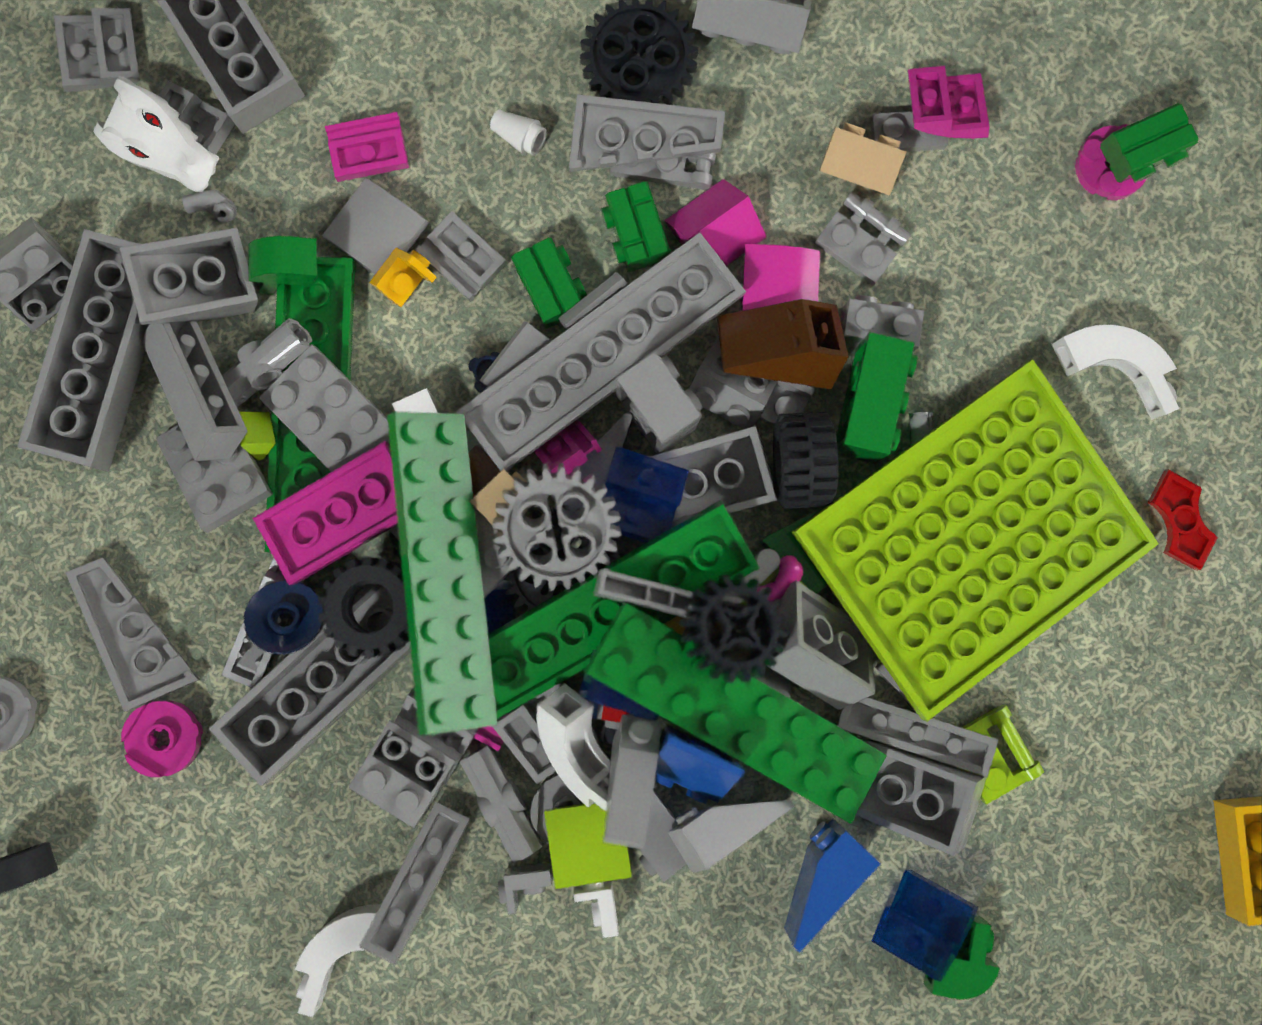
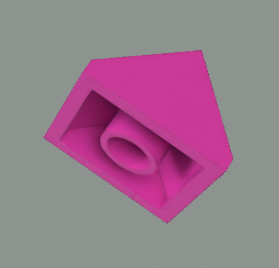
(723, 218)

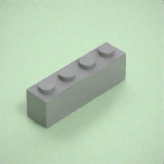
(195, 389)

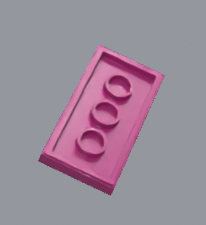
(332, 515)

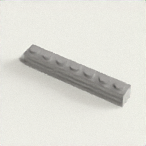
(654, 596)

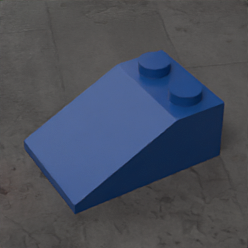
(696, 766)
(828, 877)

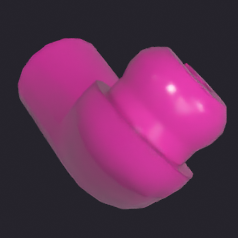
(789, 571)

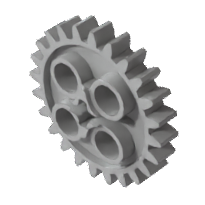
(521, 532)

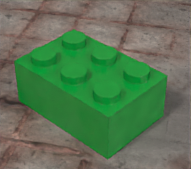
(875, 397)

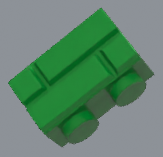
(1148, 143)
(636, 226)
(548, 280)

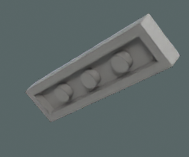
(930, 739)
(414, 884)

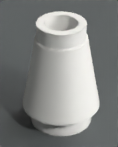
(519, 131)

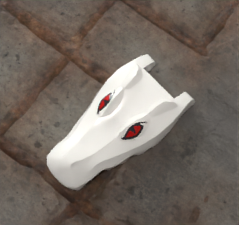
(153, 137)

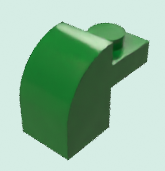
(282, 261)
(971, 970)

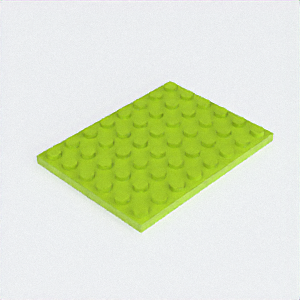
(976, 539)

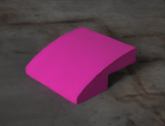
(948, 103)
(779, 275)

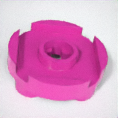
(1094, 173)
(141, 746)

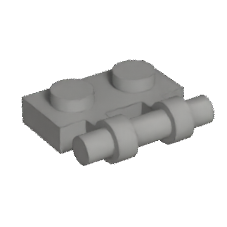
(856, 247)

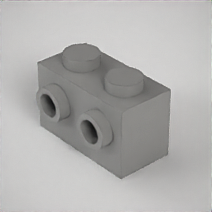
(893, 320)

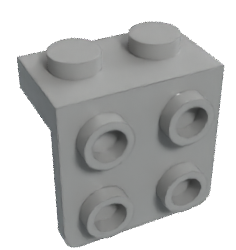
(730, 395)

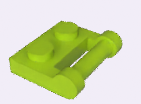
(1000, 778)

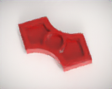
(1178, 505)

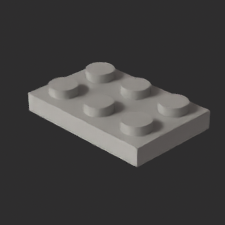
(217, 487)

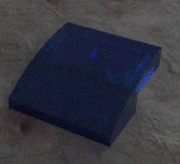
(644, 493)
(925, 925)

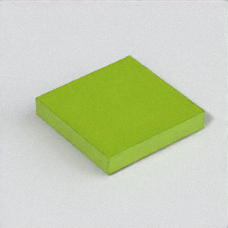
(579, 849)

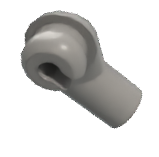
(214, 202)

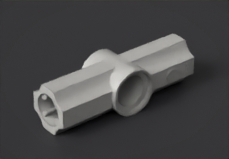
(264, 360)
(501, 803)

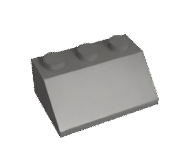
(750, 22)
(823, 649)

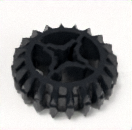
(747, 639)

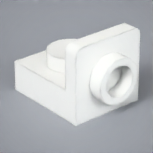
(604, 910)

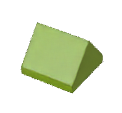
(260, 434)

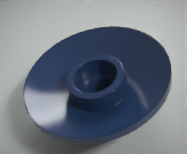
(273, 605)

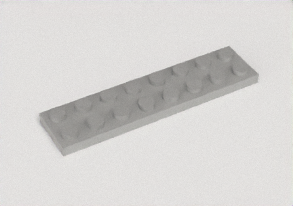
(586, 359)
(343, 424)

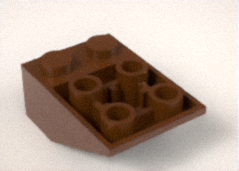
(785, 343)

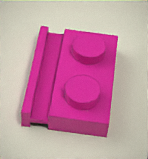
(367, 147)
(568, 447)

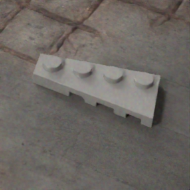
(633, 132)
(131, 644)

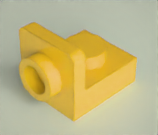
(401, 275)

